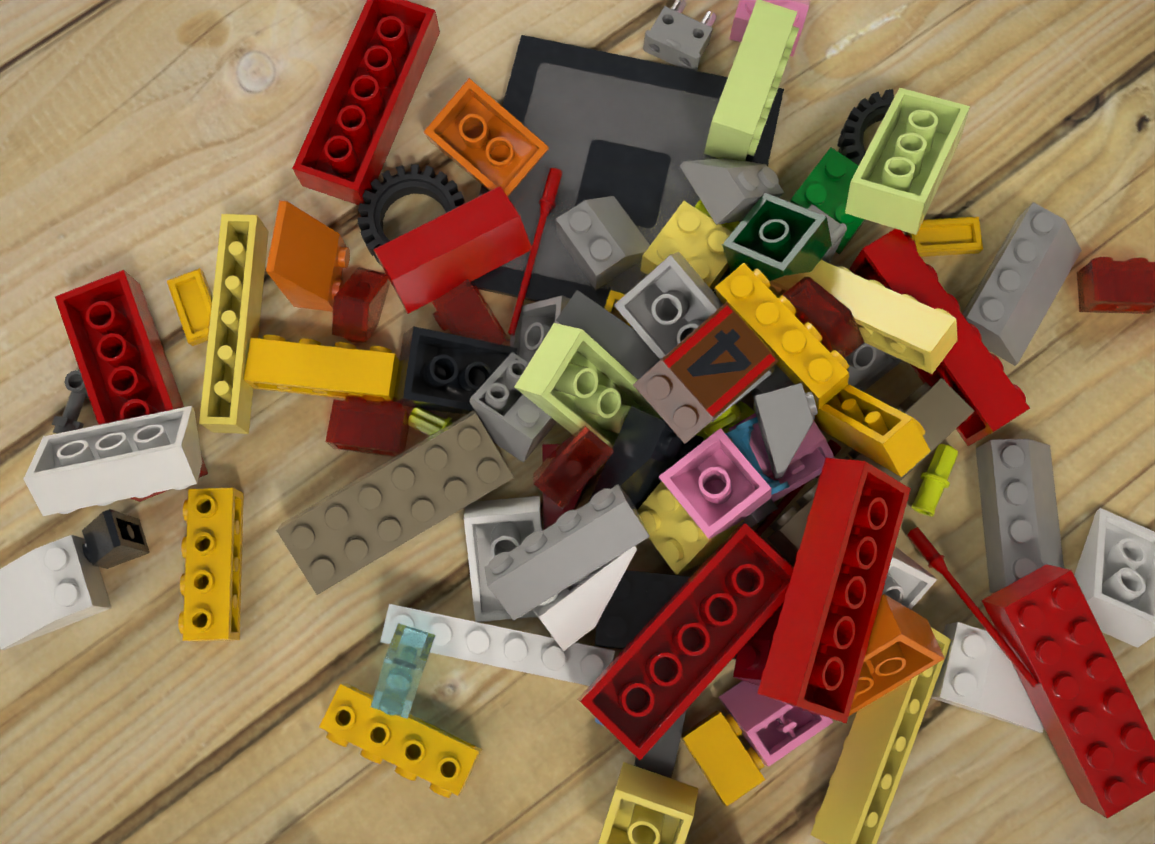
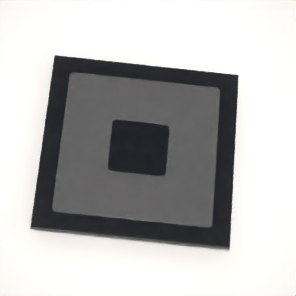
(614, 132)

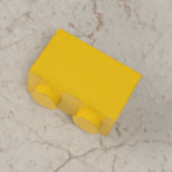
(723, 758)

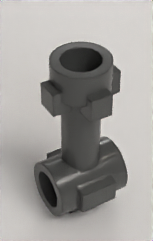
(68, 421)

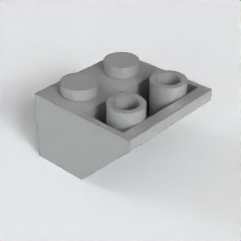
(509, 415)

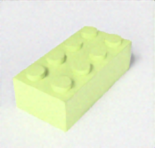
(752, 82)
(906, 160)
(581, 384)

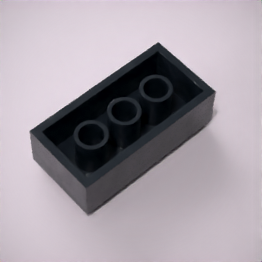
(634, 605)

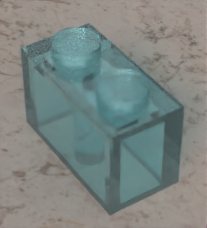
(402, 670)

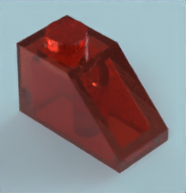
(359, 305)
(468, 314)
(826, 314)
(571, 465)

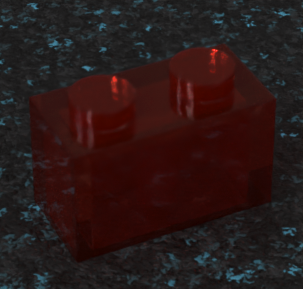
(1117, 286)
(368, 427)

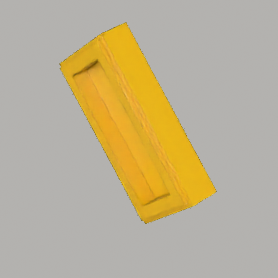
(948, 237)
(192, 304)

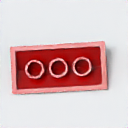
(453, 249)

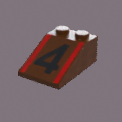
(706, 372)

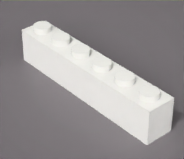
(502, 646)

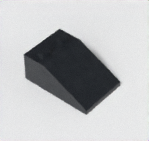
(444, 369)
(641, 455)

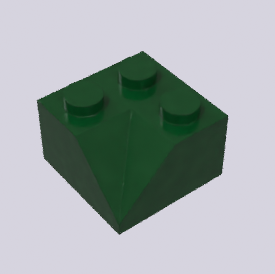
(778, 239)

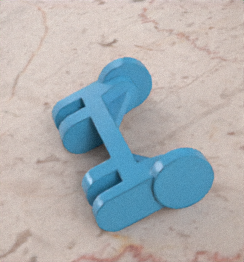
(741, 439)

